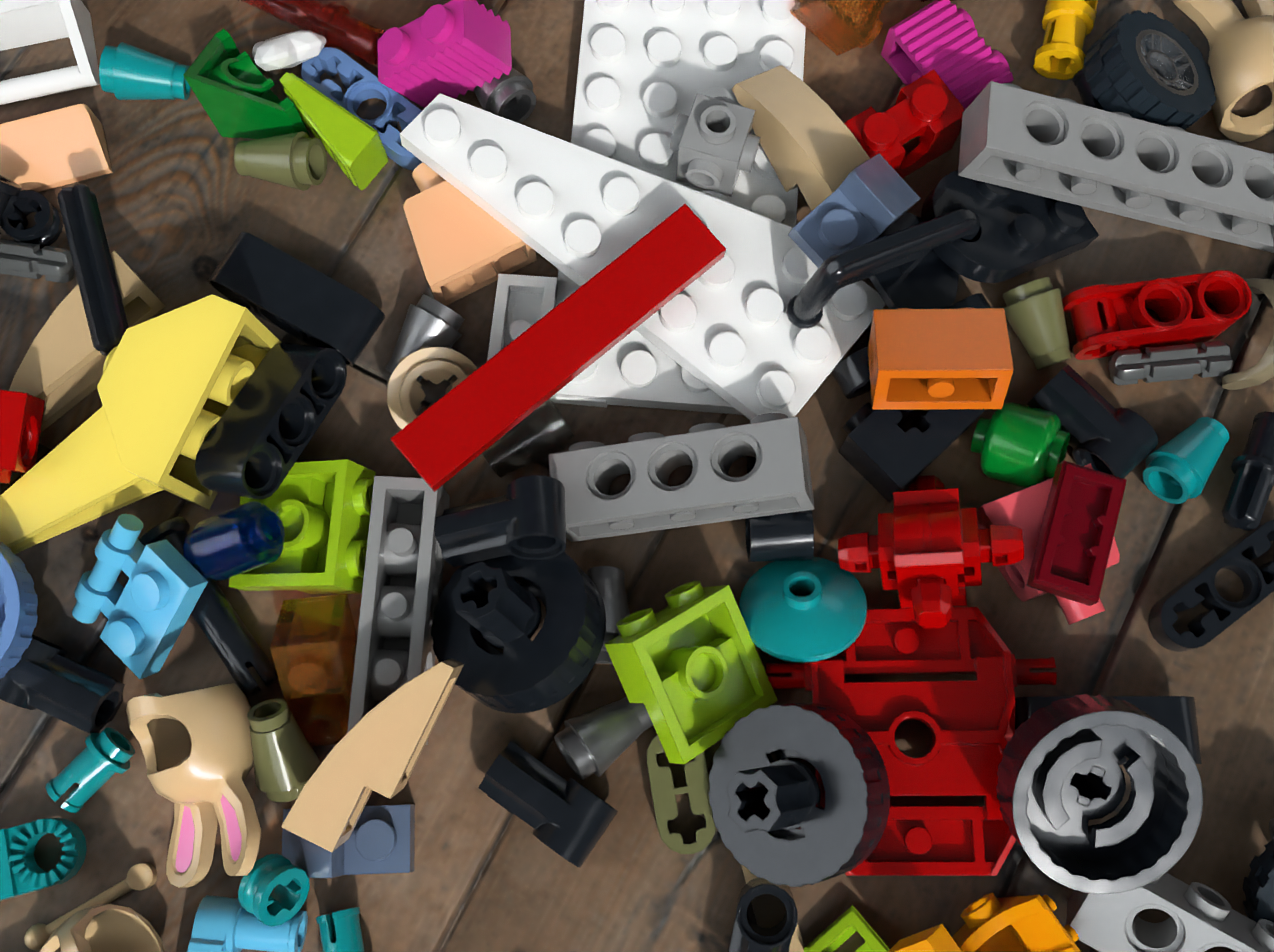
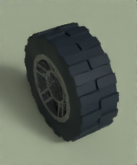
(1150, 72)

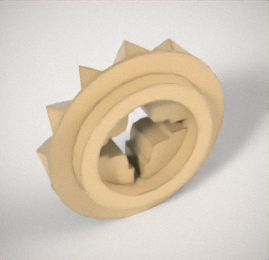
(432, 363)

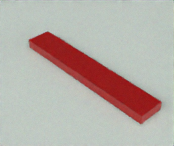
(558, 347)

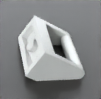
(43, 21)

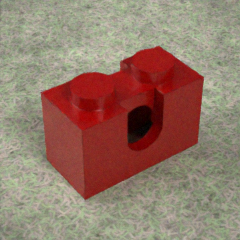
(922, 110)

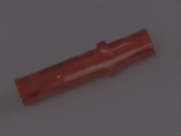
(349, 35)

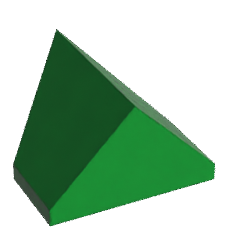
(238, 94)

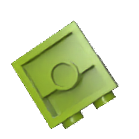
(325, 528)
(691, 668)

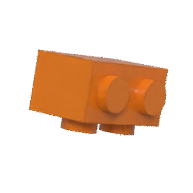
(939, 359)

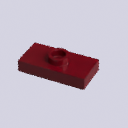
(1076, 533)

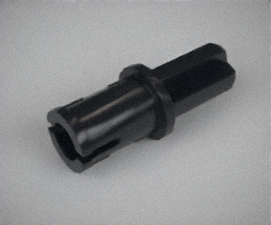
(1252, 476)

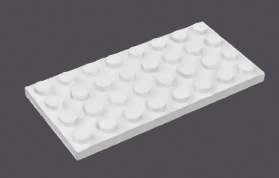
(633, 80)

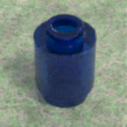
(235, 541)

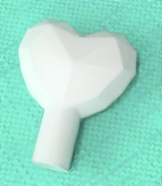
(288, 49)

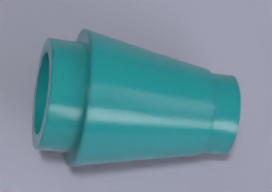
(141, 74)
(1186, 461)

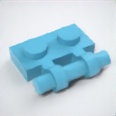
(151, 607)

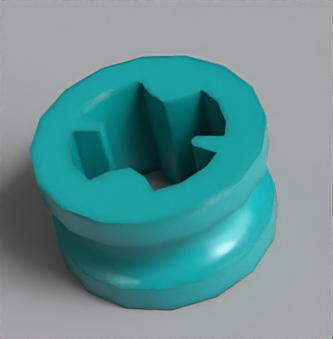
(285, 900)

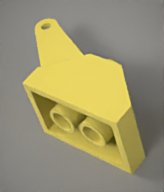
(159, 405)

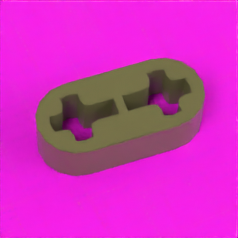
(665, 802)

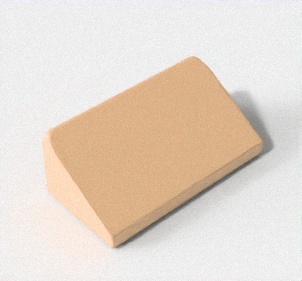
(54, 148)

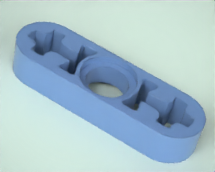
(360, 87)

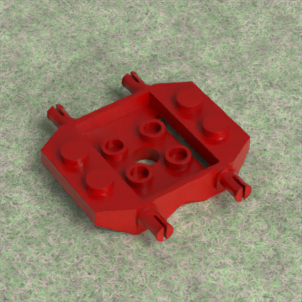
(967, 725)

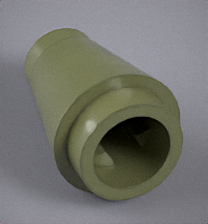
(284, 159)
(1039, 321)
(280, 751)

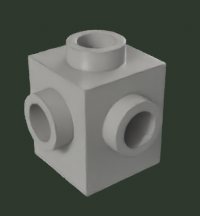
(714, 143)

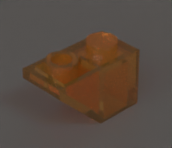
(316, 663)

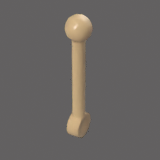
(139, 877)

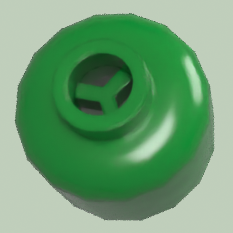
(1020, 444)

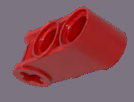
(1116, 317)

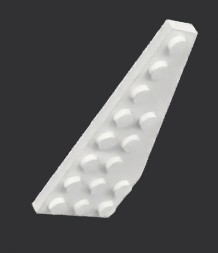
(592, 208)

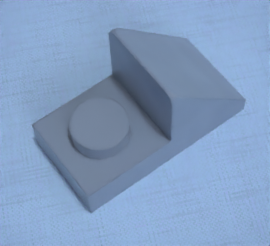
(855, 212)
(378, 845)

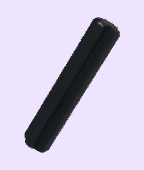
(93, 267)

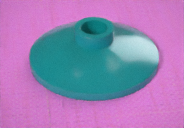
(806, 626)

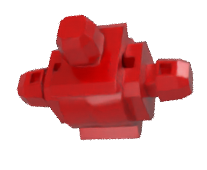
(930, 550)

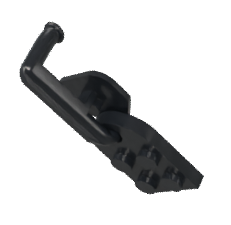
(962, 230)

